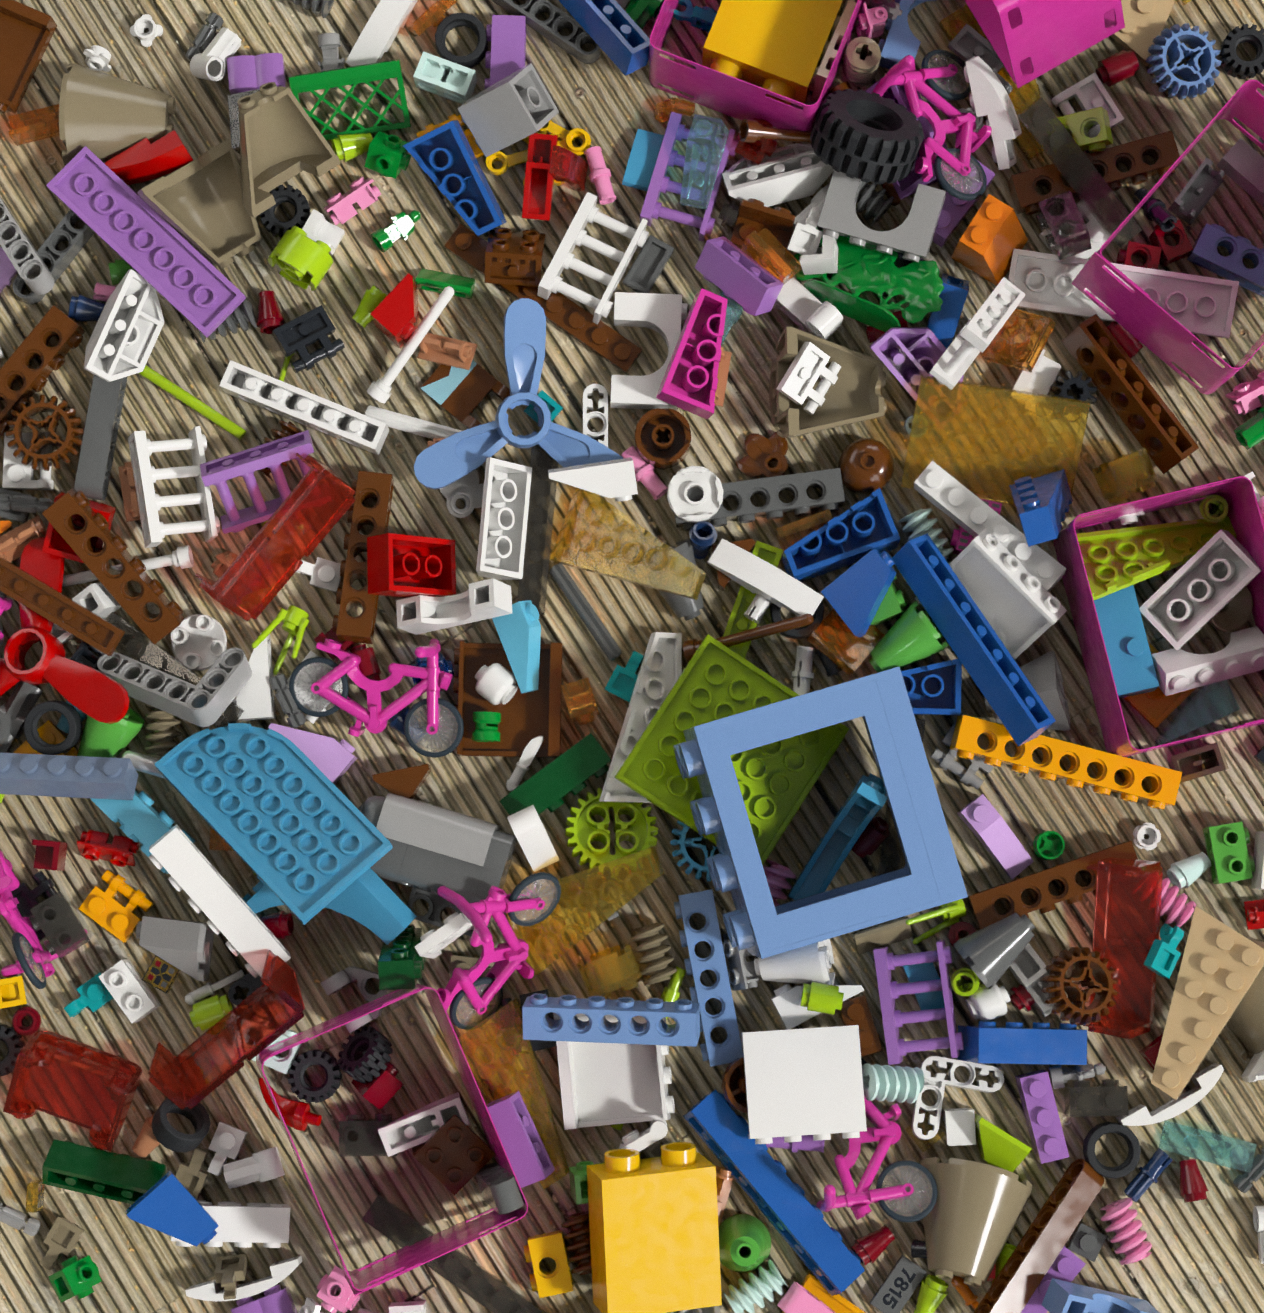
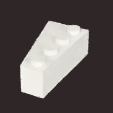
(247, 1224)

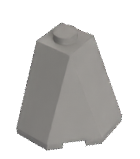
(1047, 681)
(179, 942)

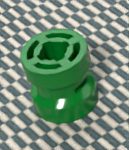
(486, 733)
(1052, 842)

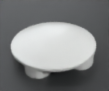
(198, 641)

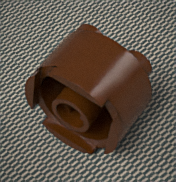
(663, 422)

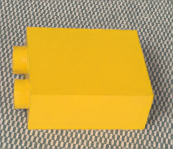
(771, 42)
(654, 1231)

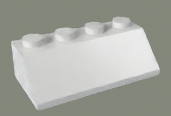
(503, 520)
(1200, 588)

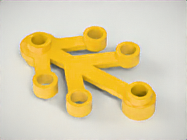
(565, 136)

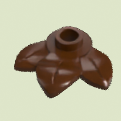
(762, 452)

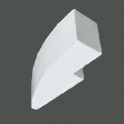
(1029, 971)

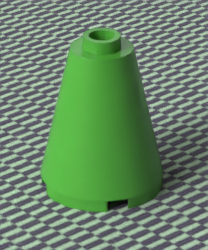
(908, 641)
(107, 739)
(743, 1231)

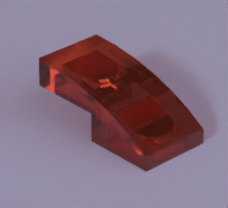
(568, 168)

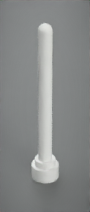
(381, 388)
(180, 558)

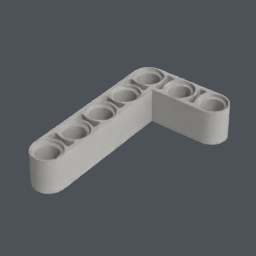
(23, 254)
(197, 703)

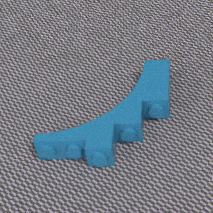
(840, 837)
(365, 900)

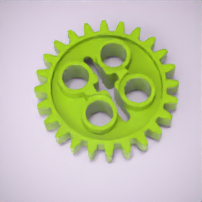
(585, 831)

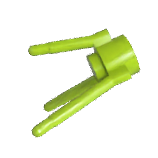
(294, 623)
(950, 911)

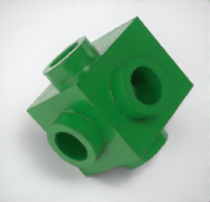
(387, 155)
(75, 1278)

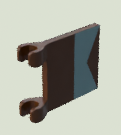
(462, 390)

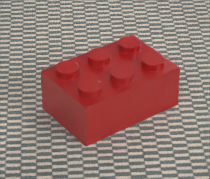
(411, 566)

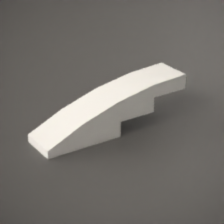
(380, 31)
(764, 579)

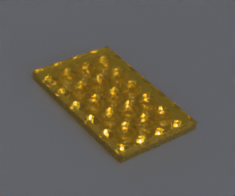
(993, 436)

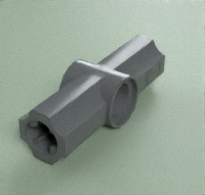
(15, 712)

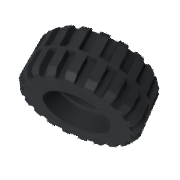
(866, 136)

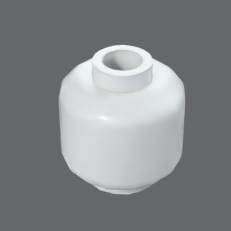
(495, 684)
(988, 1003)

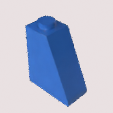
(944, 322)
(861, 590)
(173, 1212)

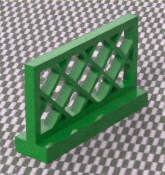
(349, 76)

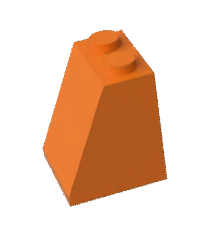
(990, 240)

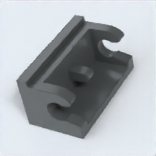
(1197, 192)

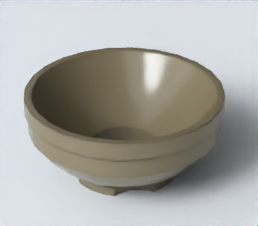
(1235, 613)

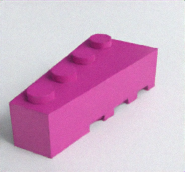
(694, 365)

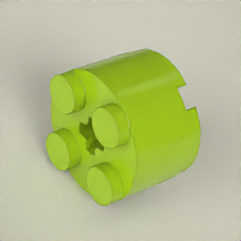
(301, 258)

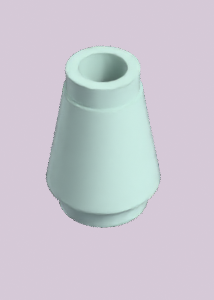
(1188, 870)

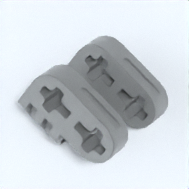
(348, 976)

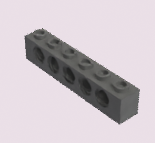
(827, 481)

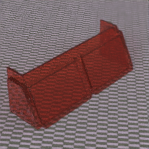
(282, 542)
(1123, 933)
(236, 1037)

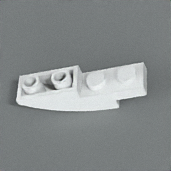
(992, 99)

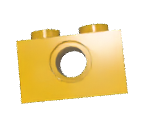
(552, 1246)

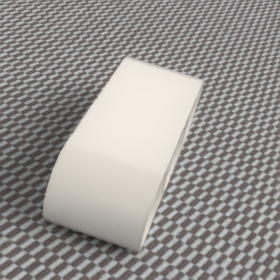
(533, 838)

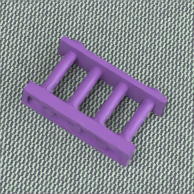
(662, 183)
(244, 465)
(893, 1018)

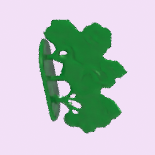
(874, 271)

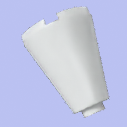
(799, 965)

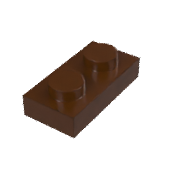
(858, 1013)

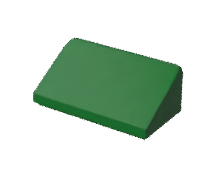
(437, 281)

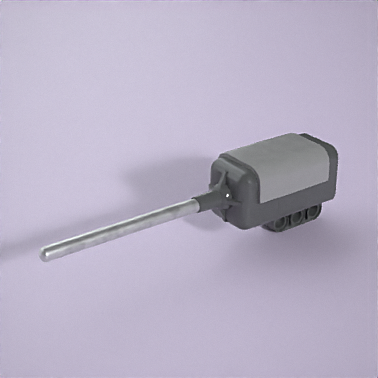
(428, 849)

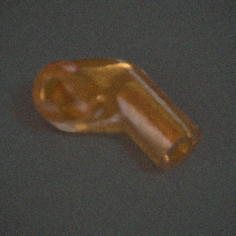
(670, 105)

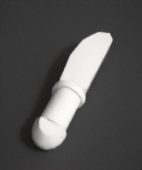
(525, 761)
(209, 989)

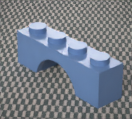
(900, 39)
(1077, 1298)

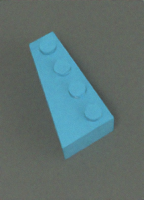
(139, 819)

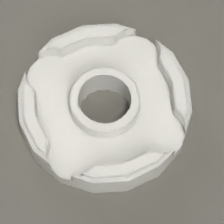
(695, 477)

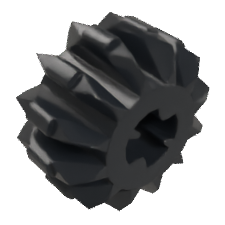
(1077, 385)

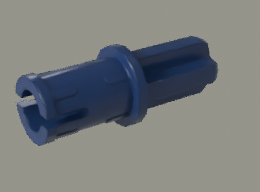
(1147, 1175)

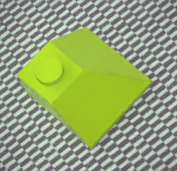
(998, 1146)

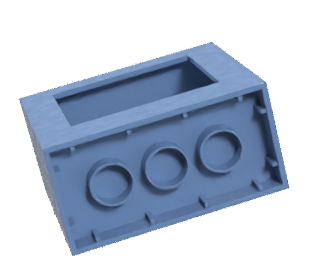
(931, 865)

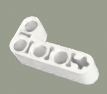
(808, 311)

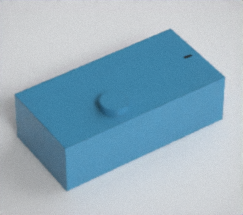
(1126, 643)

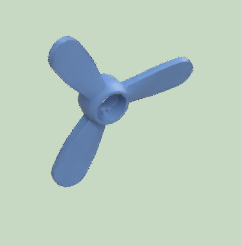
(524, 358)

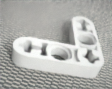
(938, 1084)

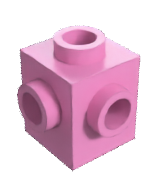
(328, 1288)

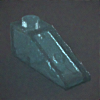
(702, 160)
(1200, 709)
(1207, 1146)

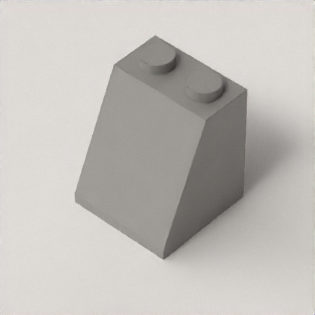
(508, 110)

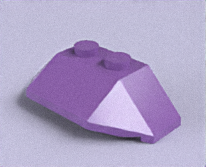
(909, 354)

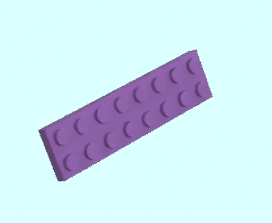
(146, 241)

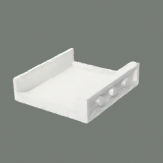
(1006, 593)
(613, 1081)
(804, 1083)

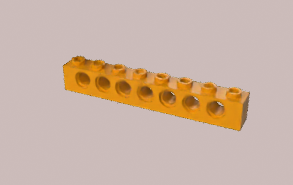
(1164, 780)

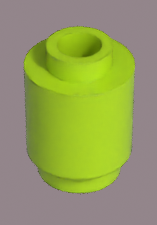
(821, 998)
(210, 1011)

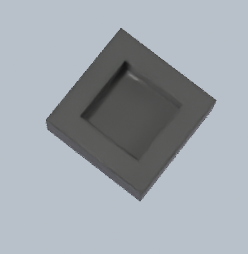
(1086, 1241)

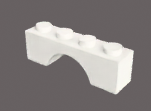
(480, 602)
(1185, 671)

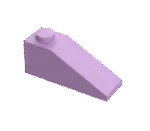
(326, 753)
(995, 836)

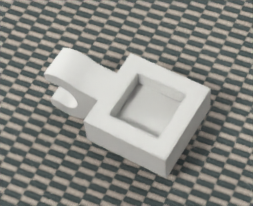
(806, 237)
(323, 574)
(226, 1143)

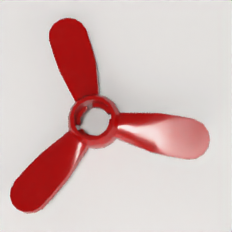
(78, 683)

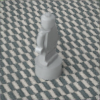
(329, 45)
(1080, 1072)

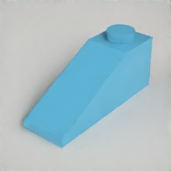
(521, 641)

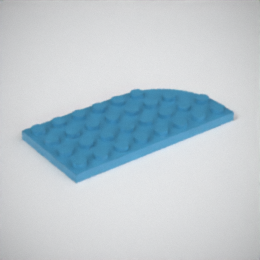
(276, 813)

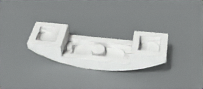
(1204, 1082)
(211, 1291)

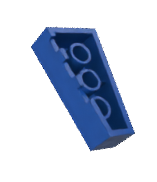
(456, 172)
(1041, 505)
(843, 540)
(935, 688)
(1023, 1044)

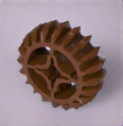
(51, 422)
(1086, 965)

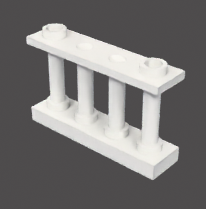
(578, 236)
(977, 333)
(150, 503)

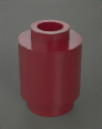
(1117, 67)
(1126, 340)
(369, 664)
(871, 837)

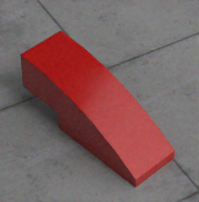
(150, 161)
(538, 180)

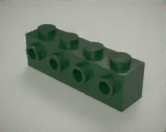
(560, 778)
(399, 961)
(99, 1172)

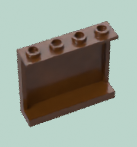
(22, 45)
(523, 716)

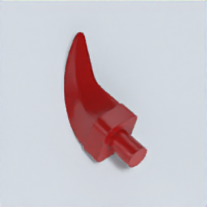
(294, 1113)

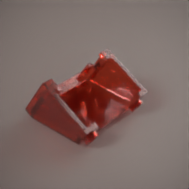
(73, 1085)

